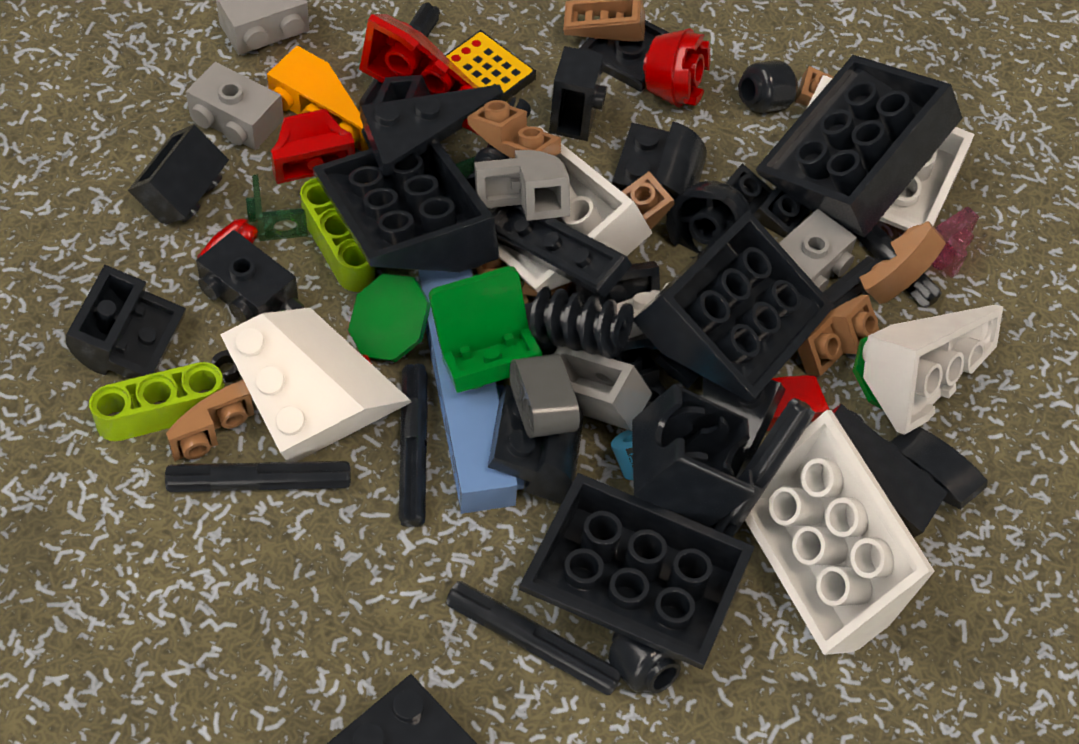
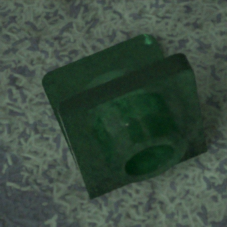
(268, 219)

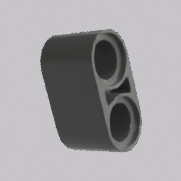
(544, 395)

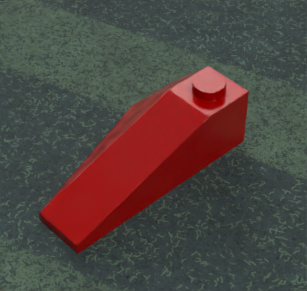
(400, 50)

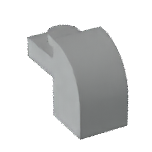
(529, 180)

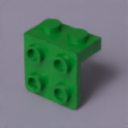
(482, 327)

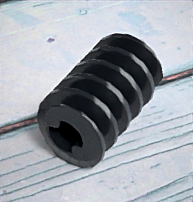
(581, 324)

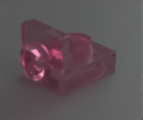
(957, 235)

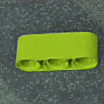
(334, 239)
(137, 397)

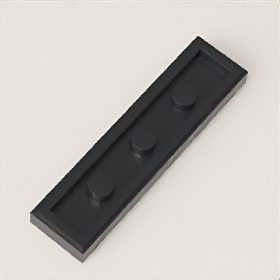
(561, 249)

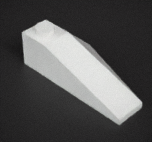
(923, 359)

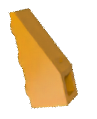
(312, 85)

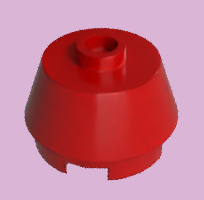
(677, 66)

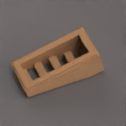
(625, 24)

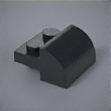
(671, 157)
(123, 326)
(543, 461)

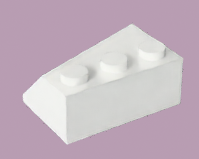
(308, 380)

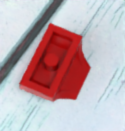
(308, 142)

